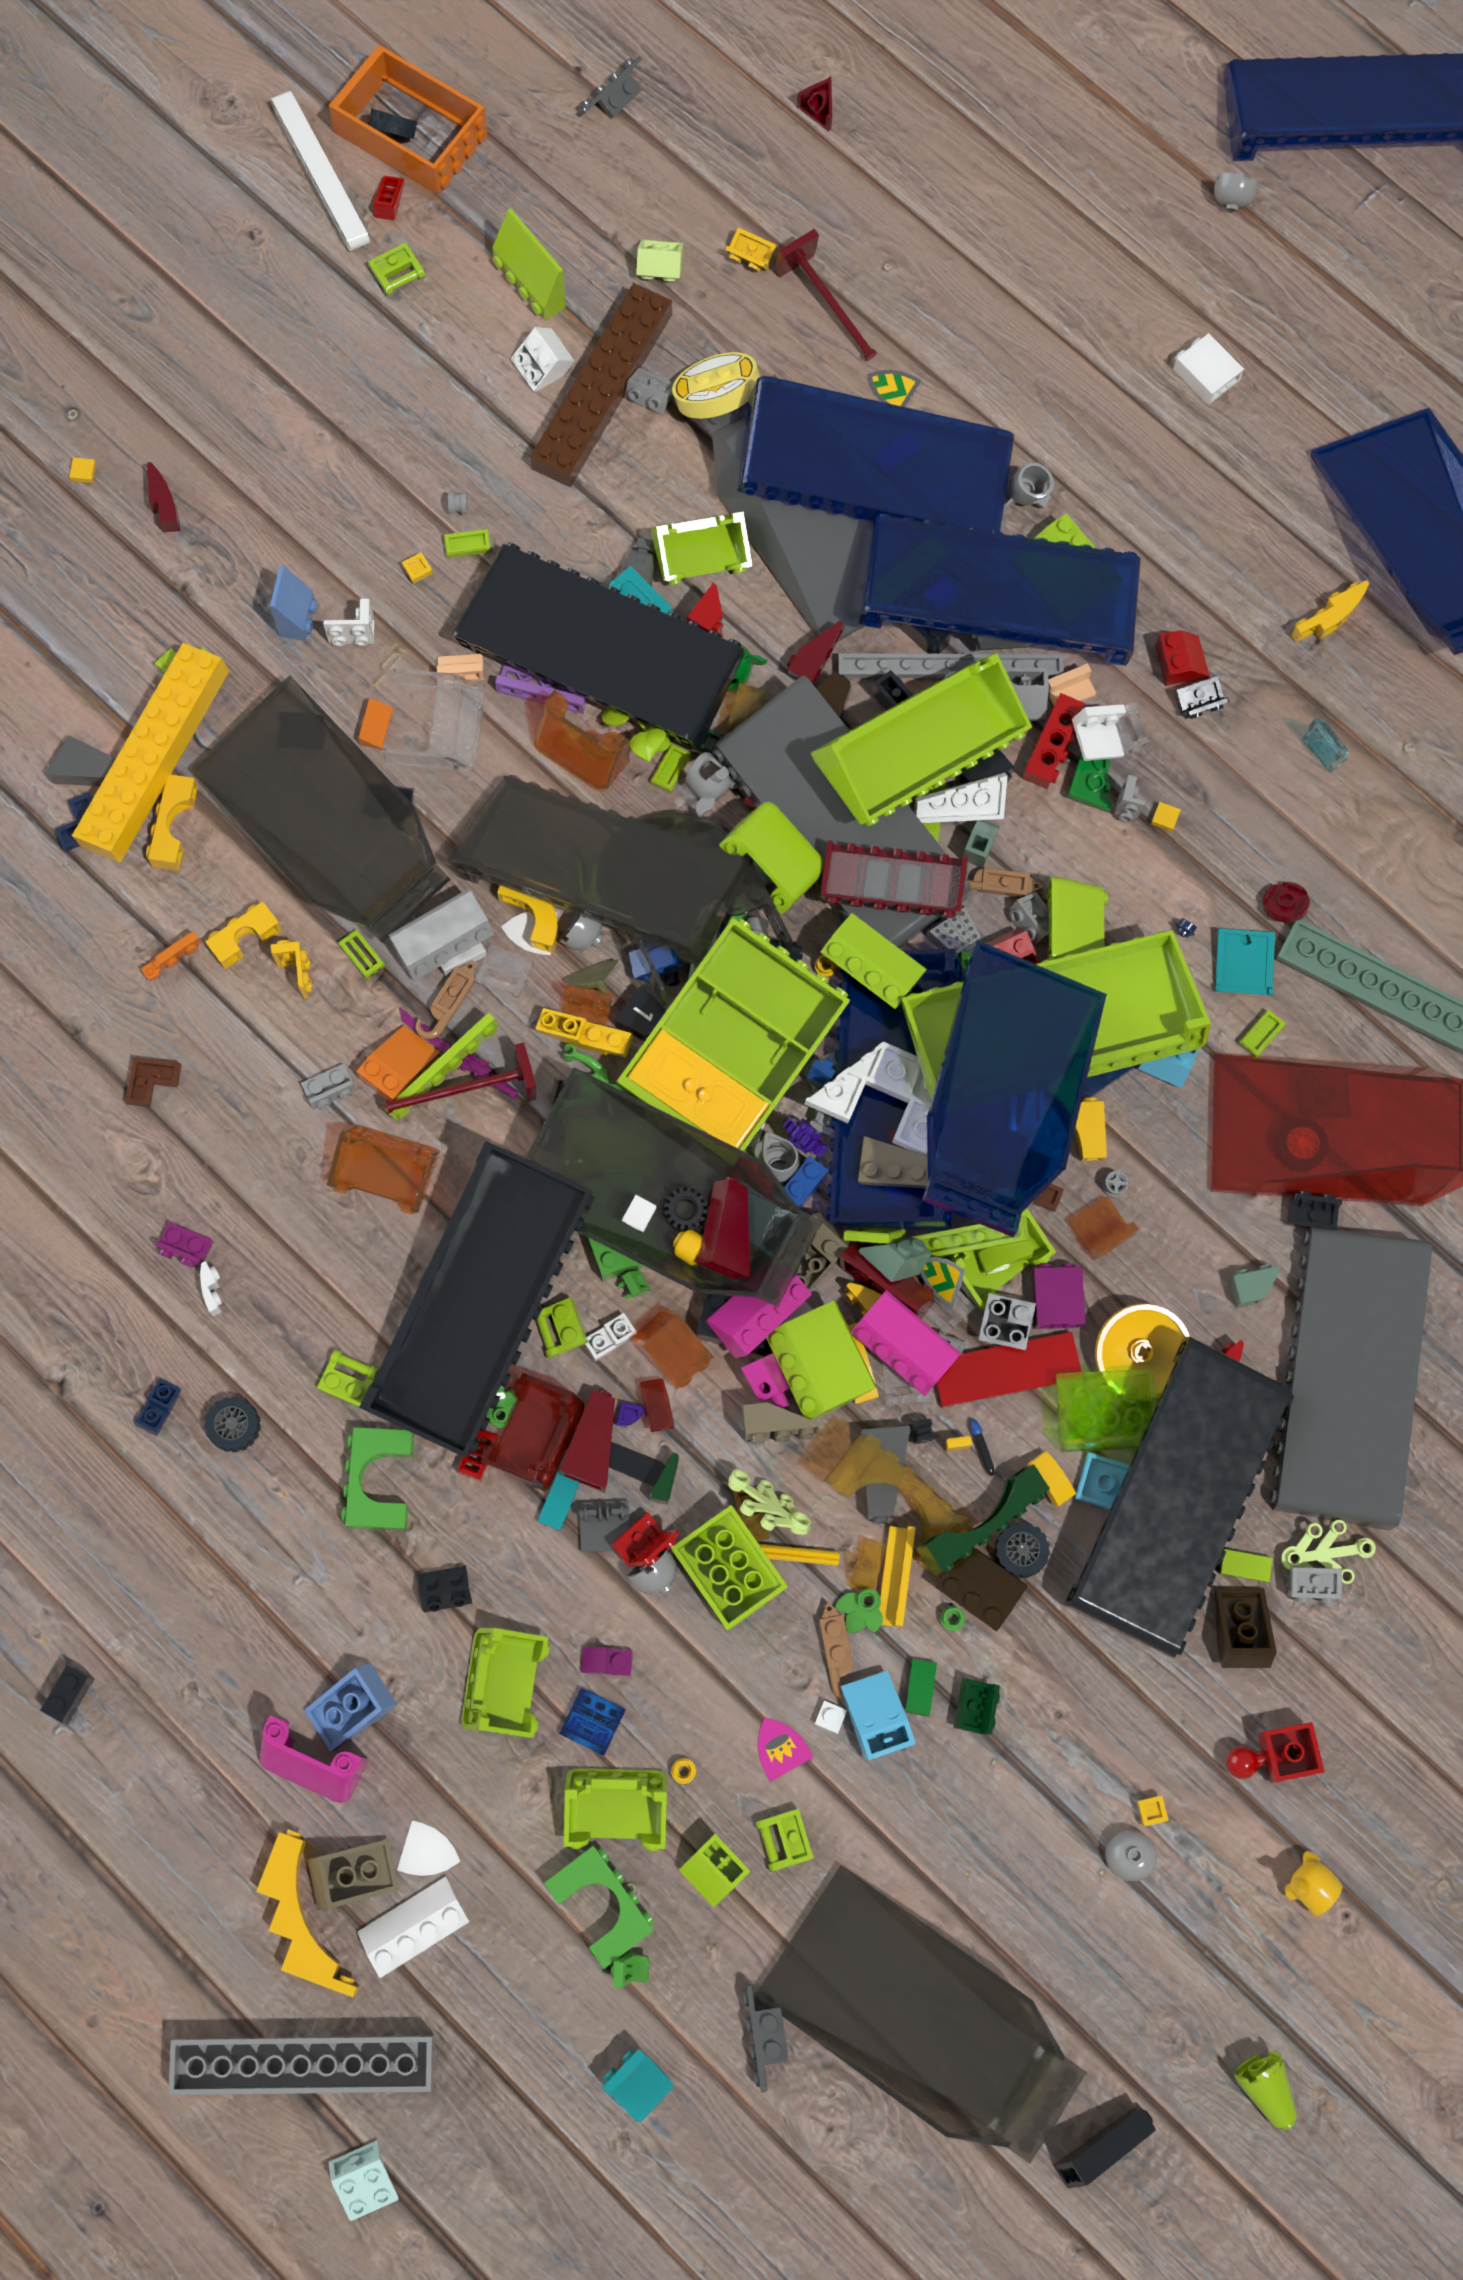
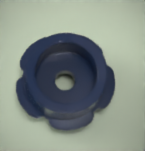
(1185, 928)

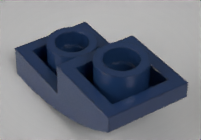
(158, 1407)

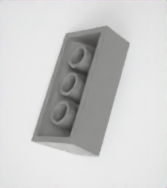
(441, 934)

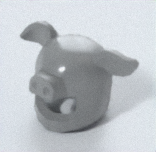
(1029, 486)
(710, 782)

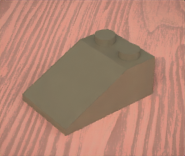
(352, 1874)

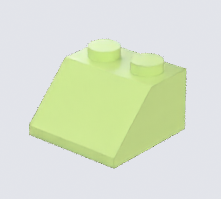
(659, 259)

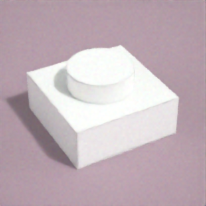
(830, 1717)

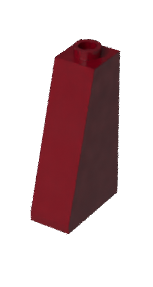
(727, 1231)
(591, 1445)

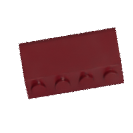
(913, 1295)

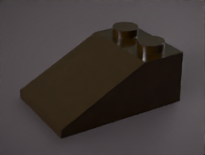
(1244, 1628)

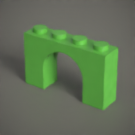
(366, 1447)
(632, 1923)

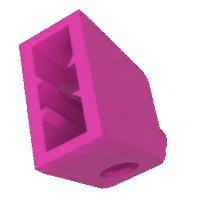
(767, 1380)

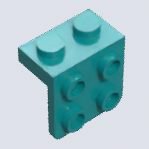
(637, 2084)

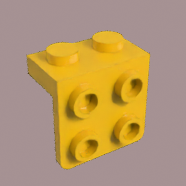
(291, 954)

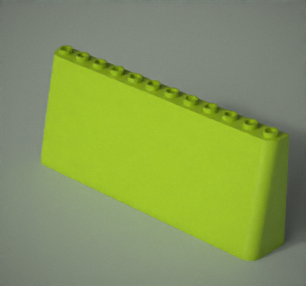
(1146, 1015)

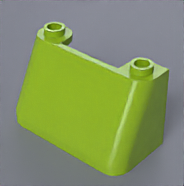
(702, 547)
(778, 851)
(1074, 916)
(978, 1284)
(503, 1682)
(615, 1806)

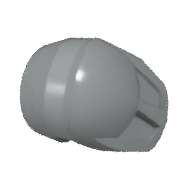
(779, 1159)

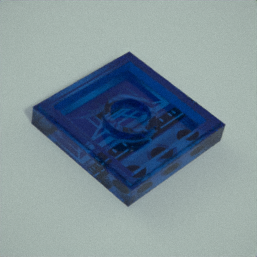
(592, 1721)

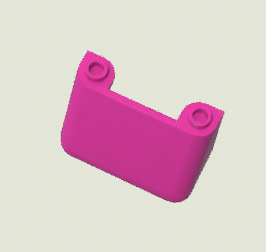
(332, 1782)

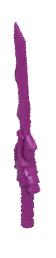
(469, 1063)

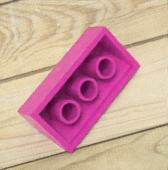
(748, 1320)
(905, 1343)

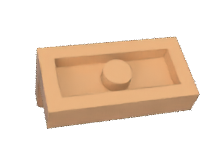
(465, 666)
(1073, 684)

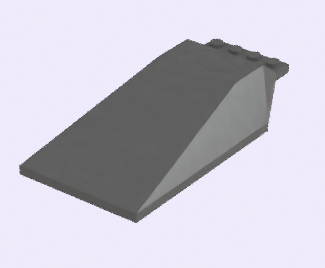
(809, 551)

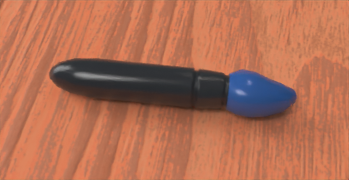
(982, 1447)

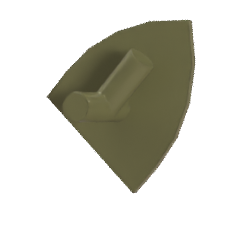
(592, 976)

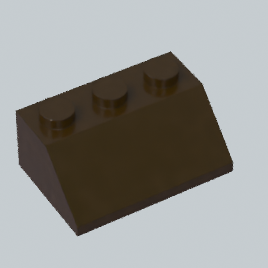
(982, 1588)

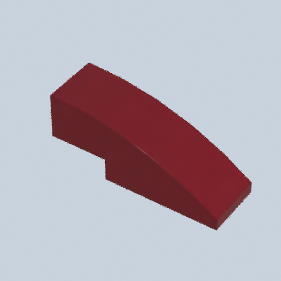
(162, 500)

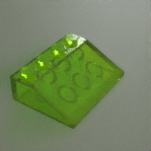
(1104, 1409)

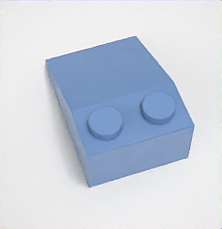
(292, 606)
(350, 1706)

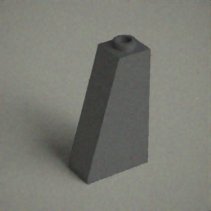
(882, 1497)

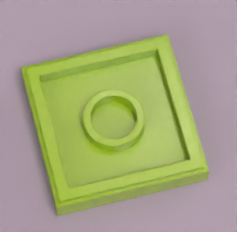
(874, 1235)

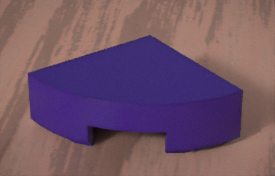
(629, 1414)

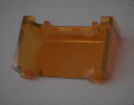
(575, 750)
(383, 1166)

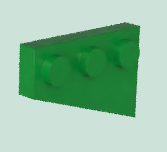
(1091, 783)

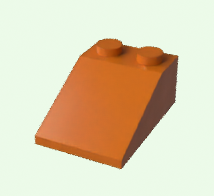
(397, 1063)

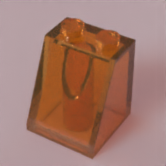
(672, 1348)

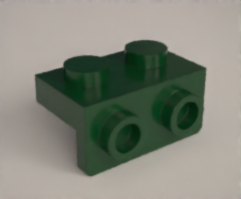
(977, 1707)

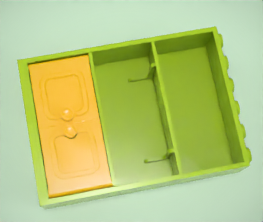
(735, 1037)

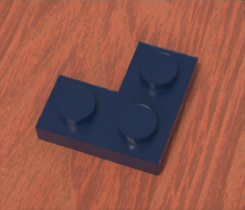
(79, 806)

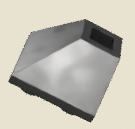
(1007, 1320)

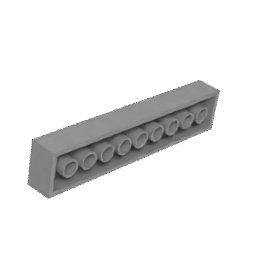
(301, 2064)

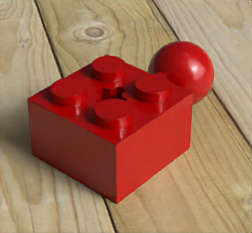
(1306, 1761)

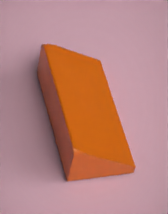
(375, 724)

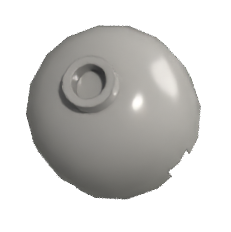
(1234, 191)
(582, 933)
(655, 1577)
(1131, 1855)

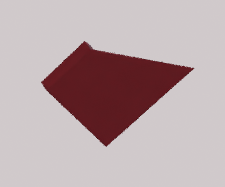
(817, 102)

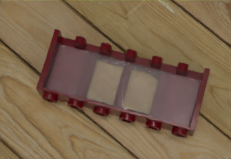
(894, 879)

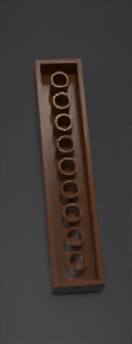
(601, 385)

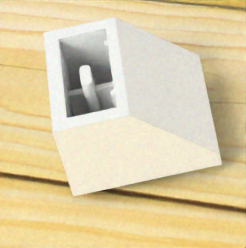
(542, 358)

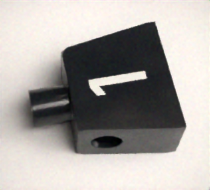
(640, 1014)

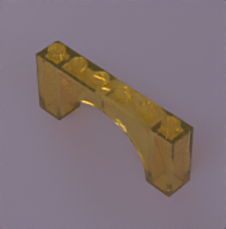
(869, 1464)

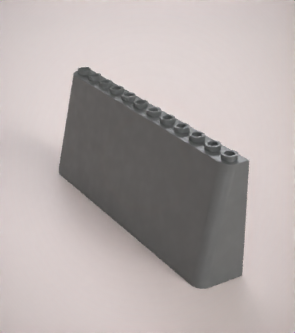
(775, 765)
(1352, 1377)

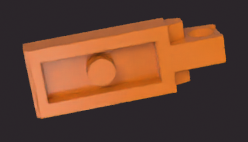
(171, 955)

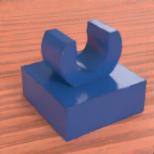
(821, 1073)

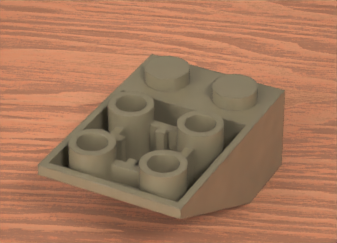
(822, 1253)
(771, 1422)

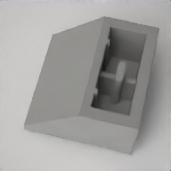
(1031, 689)

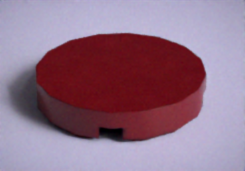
(1286, 902)

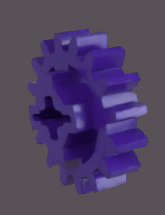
(804, 1136)

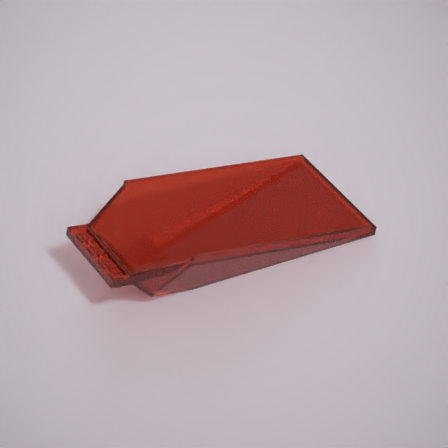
(1335, 1130)

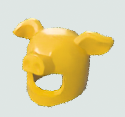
(1314, 1885)

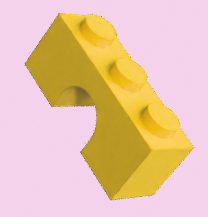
(256, 921)

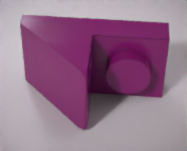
(606, 1661)

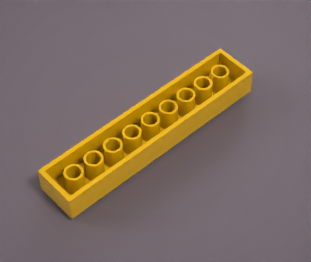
(151, 753)

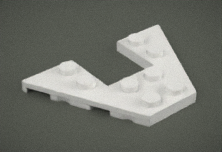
(887, 1071)

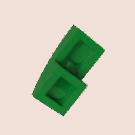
(920, 1687)

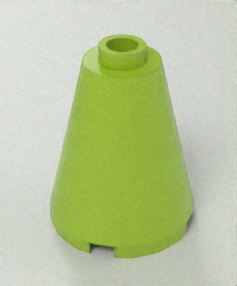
(1269, 2088)

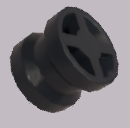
(922, 1431)

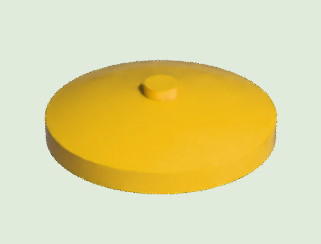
(1140, 1339)

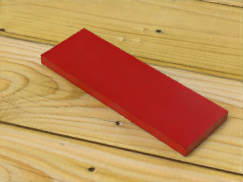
(1008, 1370)

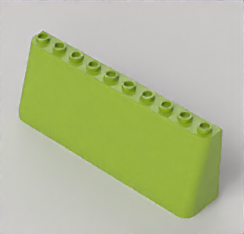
(924, 740)

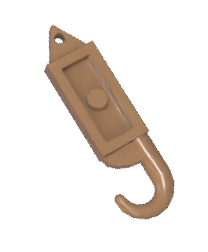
(1004, 882)
(449, 999)
(835, 1647)

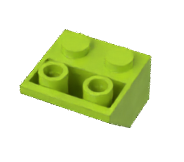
(714, 1870)

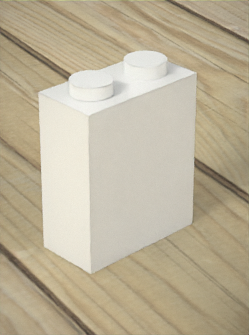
(1208, 368)

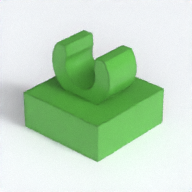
(636, 1283)

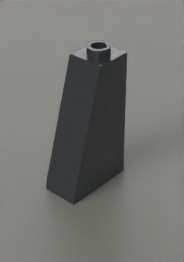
(1105, 2148)

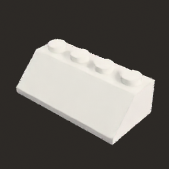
(413, 1927)

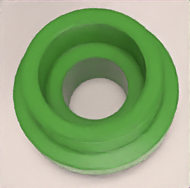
(958, 1613)

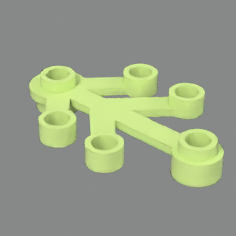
(770, 1504)
(1322, 1552)

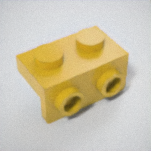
(751, 249)

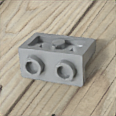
(649, 390)
(1127, 806)
(1031, 915)
(328, 1087)
(1315, 1583)

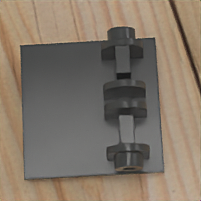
(602, 1524)

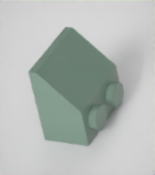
(898, 1259)

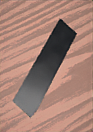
(634, 1464)

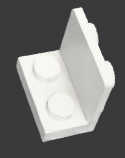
(352, 631)
(1098, 732)

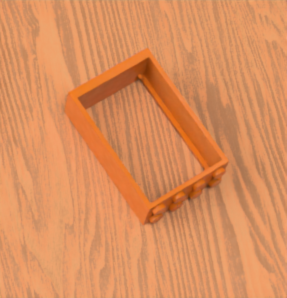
(390, 68)

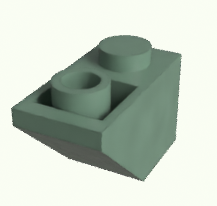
(981, 842)
(1252, 1287)

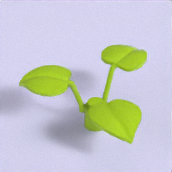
(644, 743)

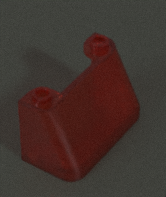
(536, 1432)

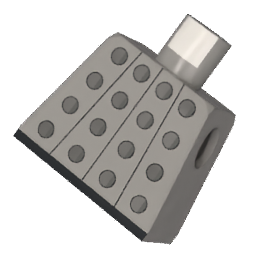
(955, 933)

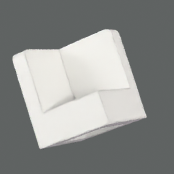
(639, 1213)

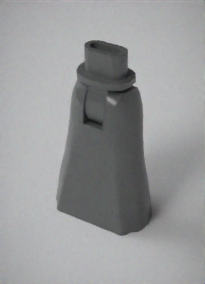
(642, 559)

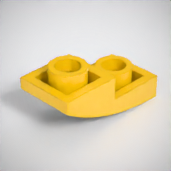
(1059, 1485)

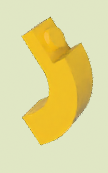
(546, 926)

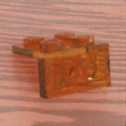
(587, 1004)
(1102, 1228)

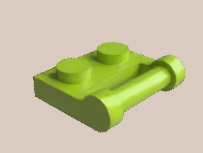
(394, 262)
(567, 1325)
(342, 1385)
(792, 1836)

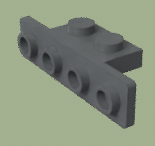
(615, 94)
(768, 2037)

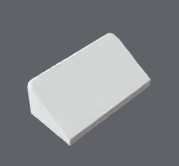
(473, 954)

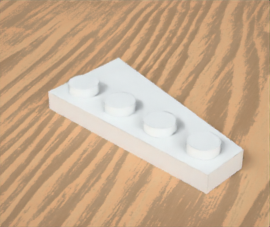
(967, 802)

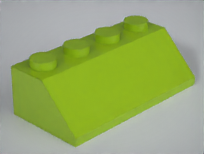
(873, 960)

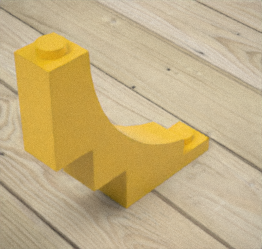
(306, 1954)

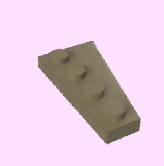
(891, 1166)

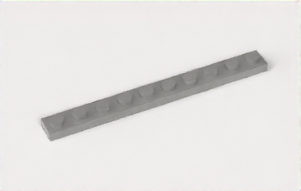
(935, 665)

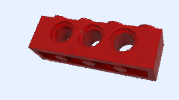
(1036, 770)

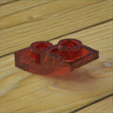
(656, 1404)

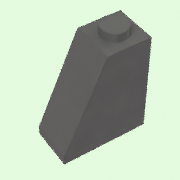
(79, 764)

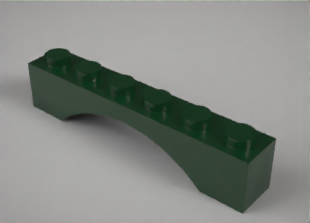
(1019, 1491)

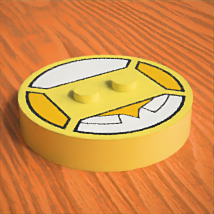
(715, 385)

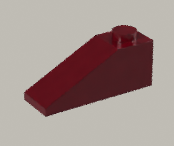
(814, 655)

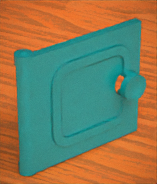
(632, 583)
(1245, 962)

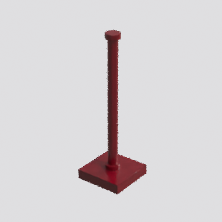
(798, 254)
(522, 1072)

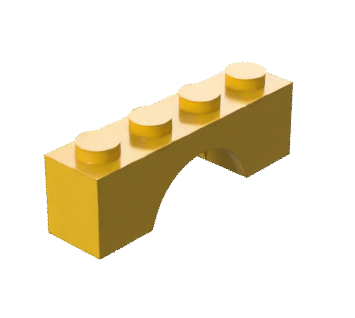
(177, 796)

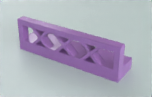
(533, 692)

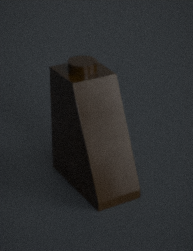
(836, 692)

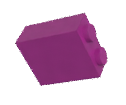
(1058, 1296)

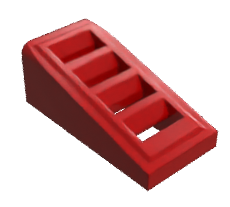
(388, 199)
(470, 1473)

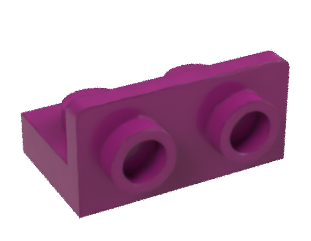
(184, 1245)

